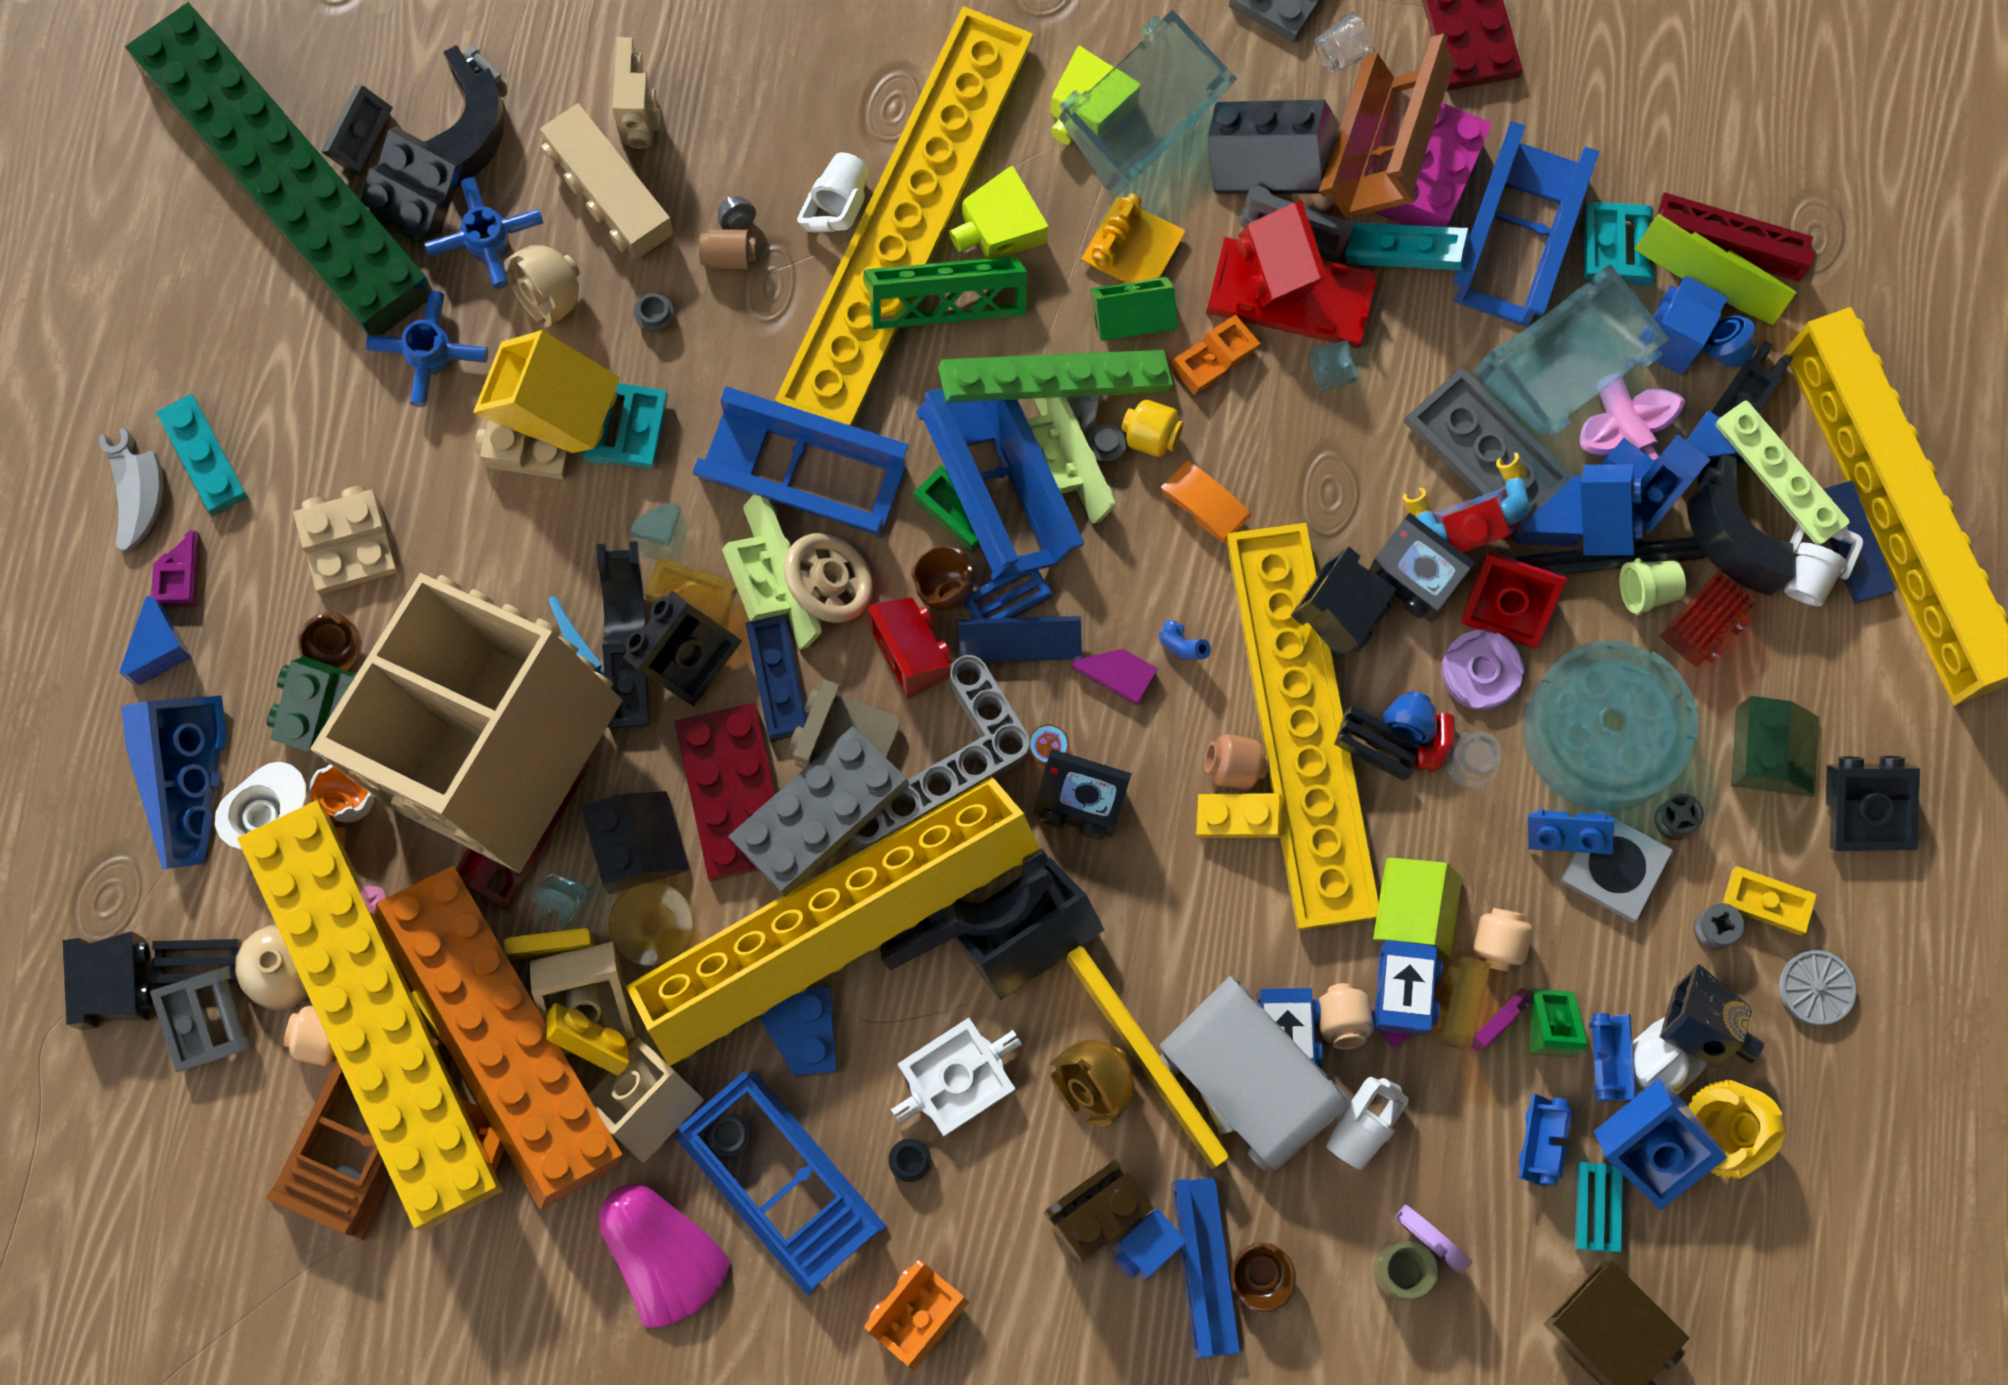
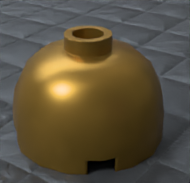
(1095, 1079)

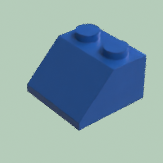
(1659, 1144)

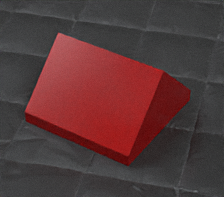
(1512, 599)

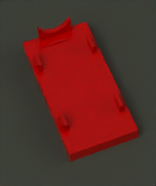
(1330, 312)

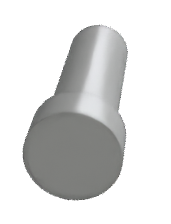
(482, 62)

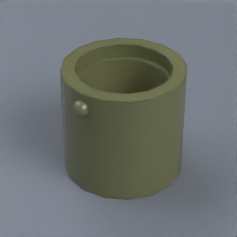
(1405, 1270)

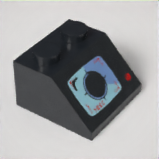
(1421, 567)
(1081, 794)

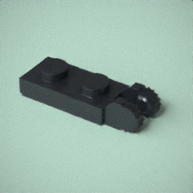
(1752, 383)

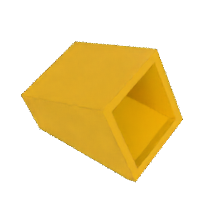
(548, 392)

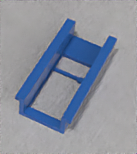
(1541, 176)
(1004, 423)
(742, 436)
(831, 1233)

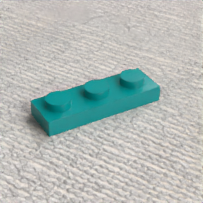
(1407, 246)
(202, 454)

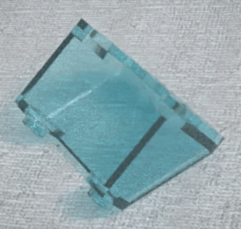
(1145, 102)
(1572, 353)

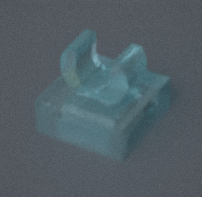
(1333, 365)
(560, 896)

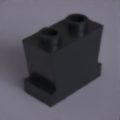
(1344, 603)
(106, 980)

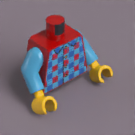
(1481, 518)

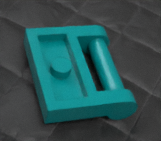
(1606, 240)
(638, 429)

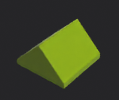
(1418, 904)

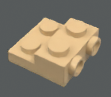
(632, 98)
(520, 453)
(345, 539)

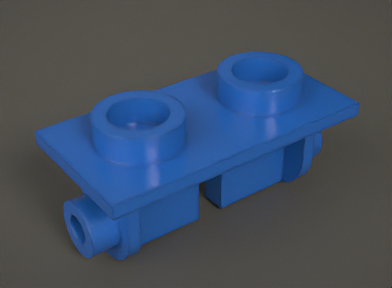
(1571, 834)
(1613, 1057)
(1540, 1159)

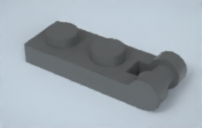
(1329, 232)

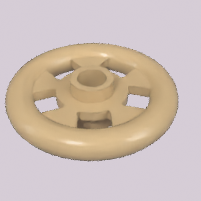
(834, 569)

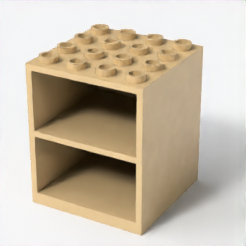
(469, 720)

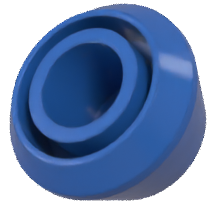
(1732, 341)
(1413, 716)

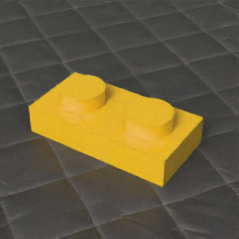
(1239, 815)
(1769, 900)
(587, 1039)

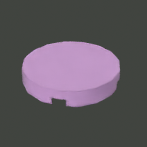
(1482, 670)
(1433, 1239)

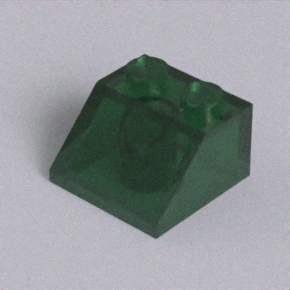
(1775, 747)

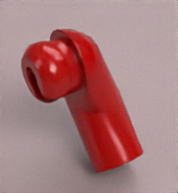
(1443, 745)

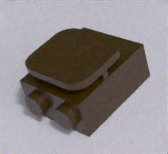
(1097, 1211)
(1616, 1330)

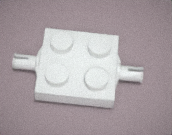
(956, 1077)

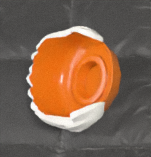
(340, 795)

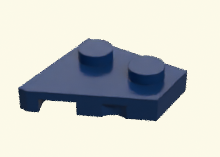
(804, 1031)

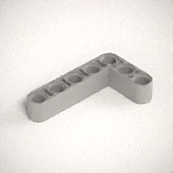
(951, 768)

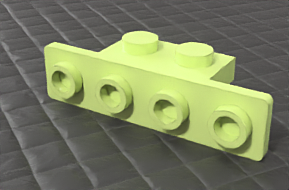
(1070, 456)
(1782, 473)
(759, 572)

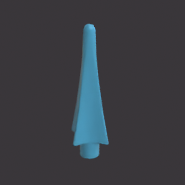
(570, 634)

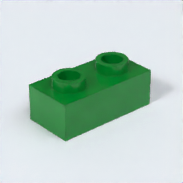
(943, 505)

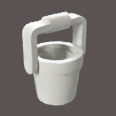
(836, 192)
(1819, 567)
(1361, 1132)

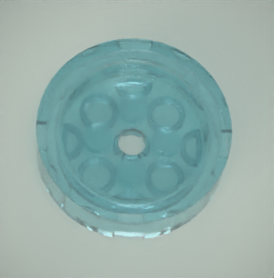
(1589, 760)

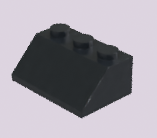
(1271, 145)
(1049, 933)

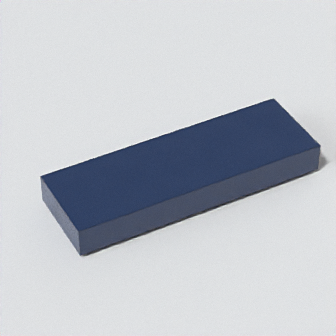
(1870, 574)
(1021, 638)
(776, 676)

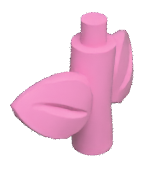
(1630, 419)

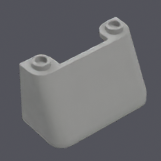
(1253, 1074)

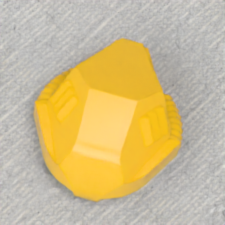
(1742, 1123)

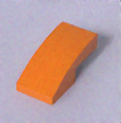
(1215, 355)
(1206, 500)

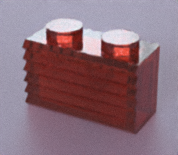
(1708, 619)

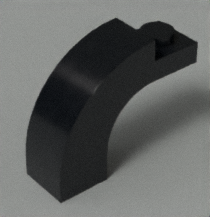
(482, 124)
(1730, 538)

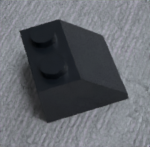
(634, 839)

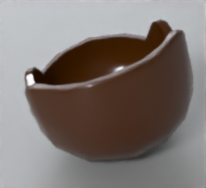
(943, 578)
(330, 640)
(1263, 1277)

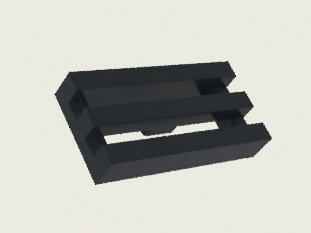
(1379, 736)
(159, 961)

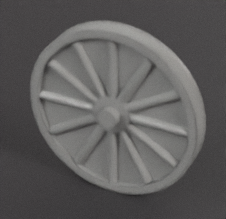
(1817, 987)

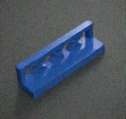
(1205, 1267)

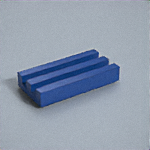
(1016, 609)

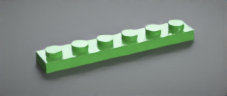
(1054, 376)

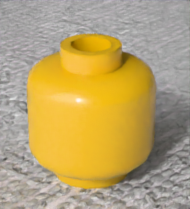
(1152, 428)

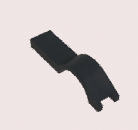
(623, 615)
(972, 918)

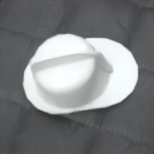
(259, 800)
(1662, 1060)

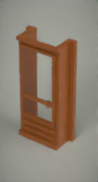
(1363, 124)
(322, 1191)

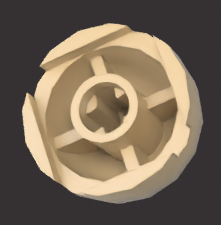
(545, 282)
(268, 971)

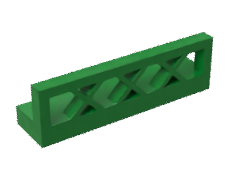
(943, 278)

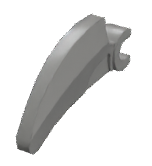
(137, 489)

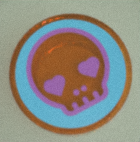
(1044, 739)

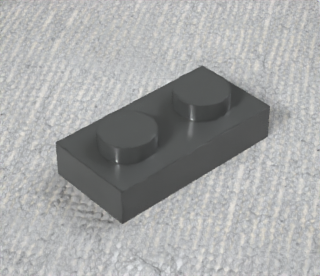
(356, 129)

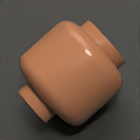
(1235, 762)

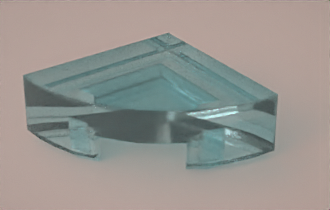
(657, 524)

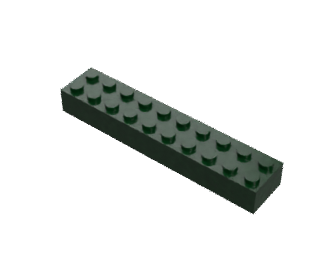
(280, 171)

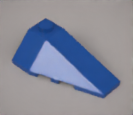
(175, 766)

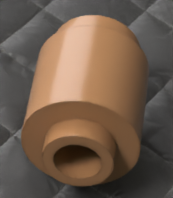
(727, 249)

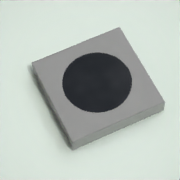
(1622, 878)

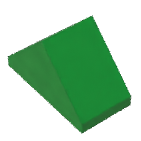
(1556, 1024)

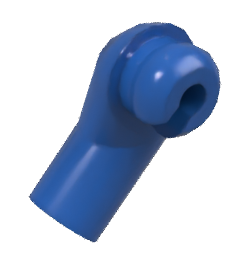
(1185, 649)

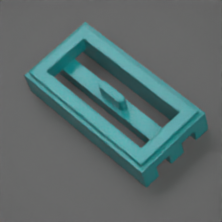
(1615, 1208)

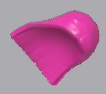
(661, 1254)

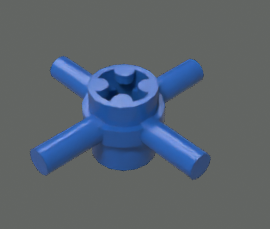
(480, 221)
(416, 337)

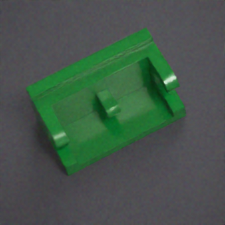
(1134, 308)

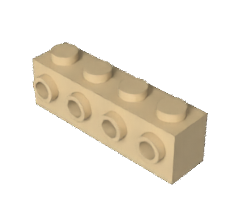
(606, 182)

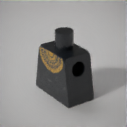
(1709, 1020)

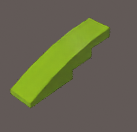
(1726, 273)

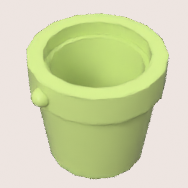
(1651, 584)

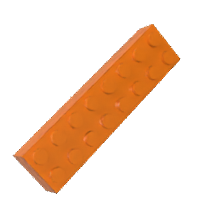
(497, 1037)

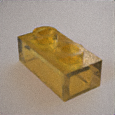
(703, 590)
(1465, 990)

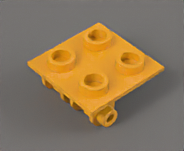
(1132, 242)

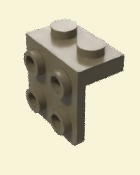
(832, 716)

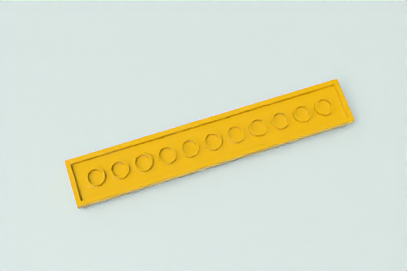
(906, 213)

